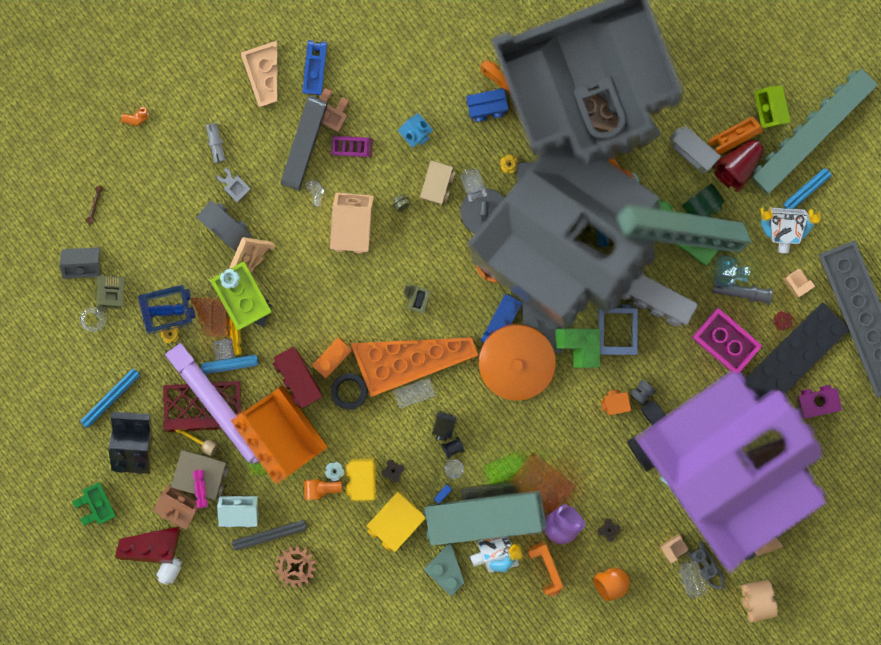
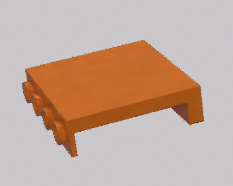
(279, 434)

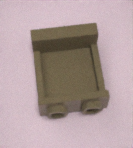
(213, 470)

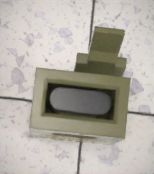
(109, 292)
(416, 297)

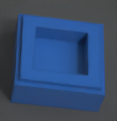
(442, 493)

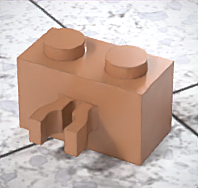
(176, 507)

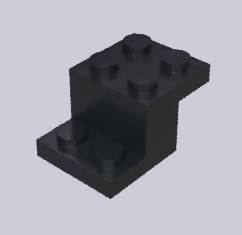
(130, 442)

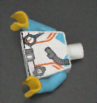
(787, 225)
(497, 554)

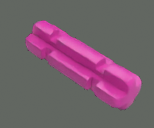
(200, 488)

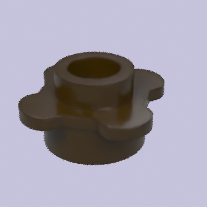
(392, 465)
(614, 530)

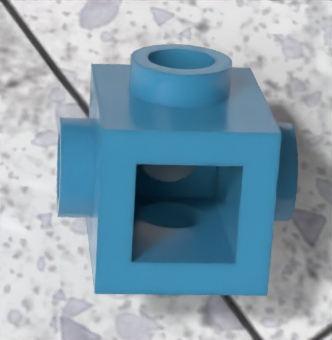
(415, 130)

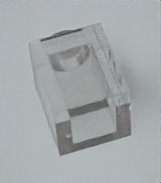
(473, 184)

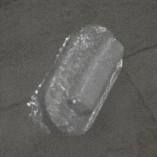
(692, 579)

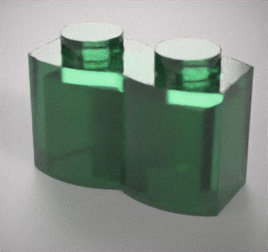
(704, 202)

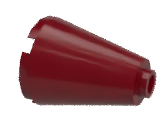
(739, 165)

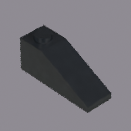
(444, 426)

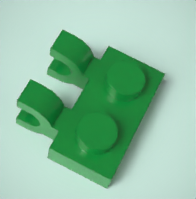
(98, 502)

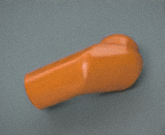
(136, 119)

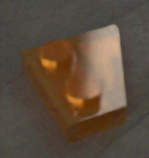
(212, 315)

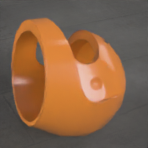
(615, 582)

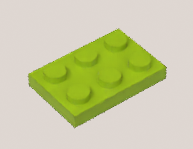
(245, 301)

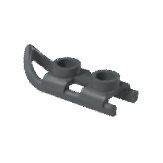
(709, 570)

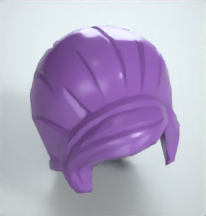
(563, 524)

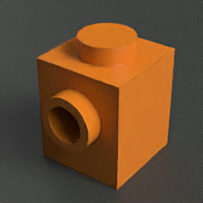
(615, 402)

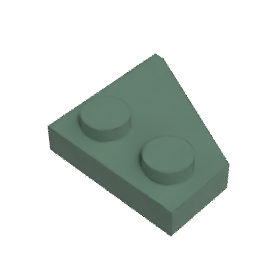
(445, 570)

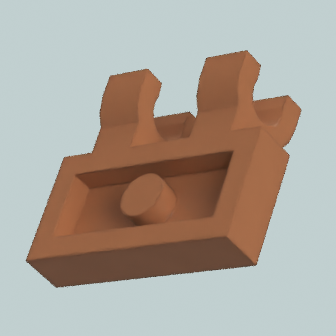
(334, 117)

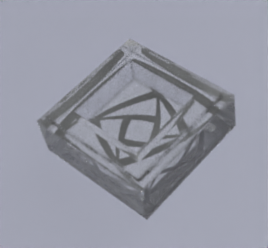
(223, 349)

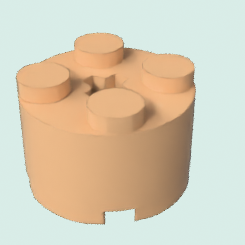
(759, 600)

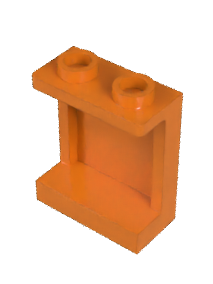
(541, 549)

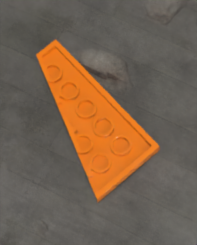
(400, 362)

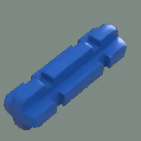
(167, 310)

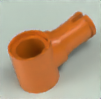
(316, 488)

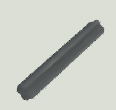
(269, 535)

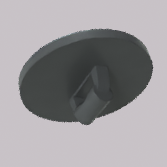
(478, 211)

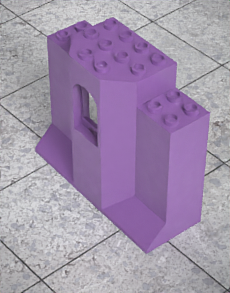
(700, 461)

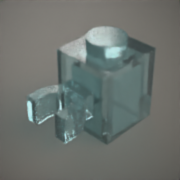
(727, 272)

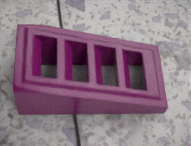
(367, 148)

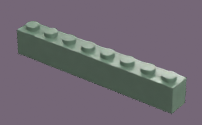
(813, 131)
(683, 229)

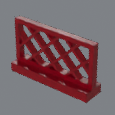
(198, 423)

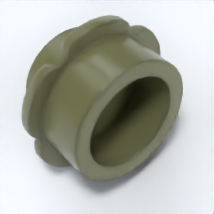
(400, 203)

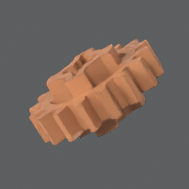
(301, 573)

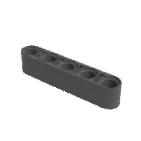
(304, 143)

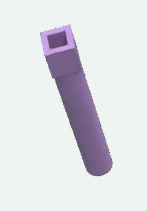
(209, 397)

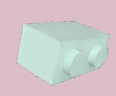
(238, 511)

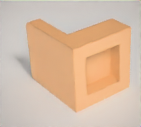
(798, 283)
(673, 548)

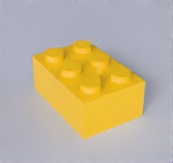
(362, 479)

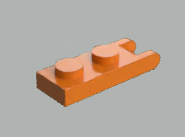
(736, 135)

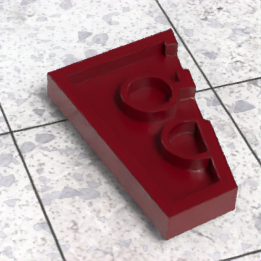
(150, 547)

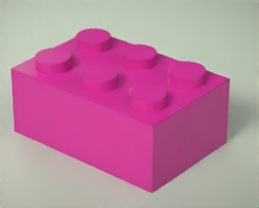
(726, 341)

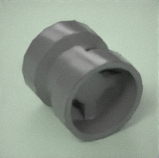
(643, 392)

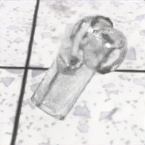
(317, 191)

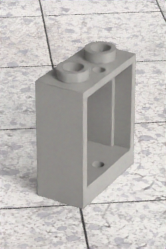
(693, 149)

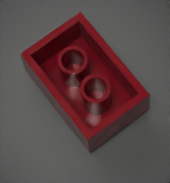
(297, 377)

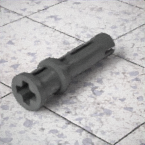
(752, 293)

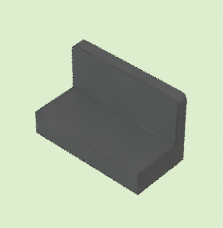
(80, 263)

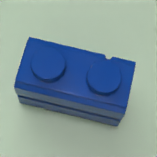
(487, 104)

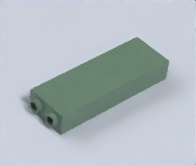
(485, 518)

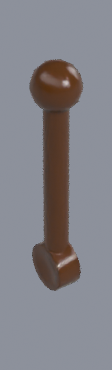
(98, 189)

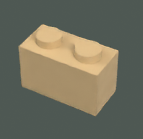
(436, 183)

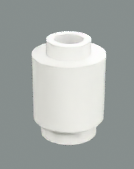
(168, 572)

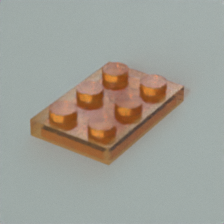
(540, 476)

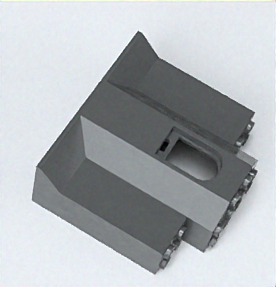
(601, 47)
(531, 245)

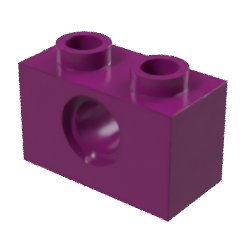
(830, 403)

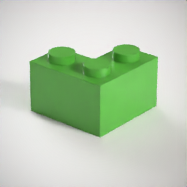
(584, 344)

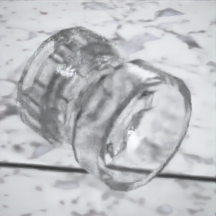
(454, 468)

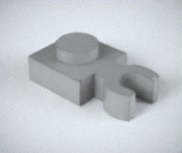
(235, 187)

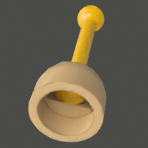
(208, 446)

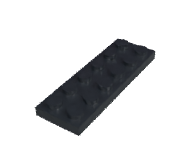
(797, 352)

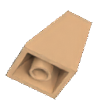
(351, 222)

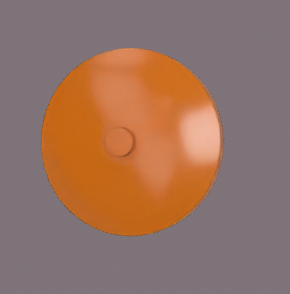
(517, 362)

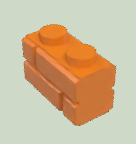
(332, 358)

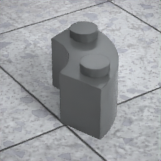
(223, 225)

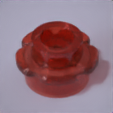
(782, 325)

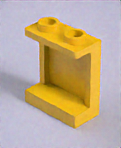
(395, 522)

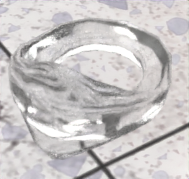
(102, 315)

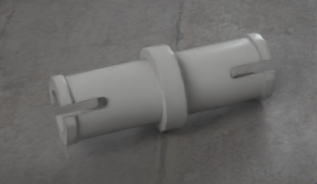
(215, 142)

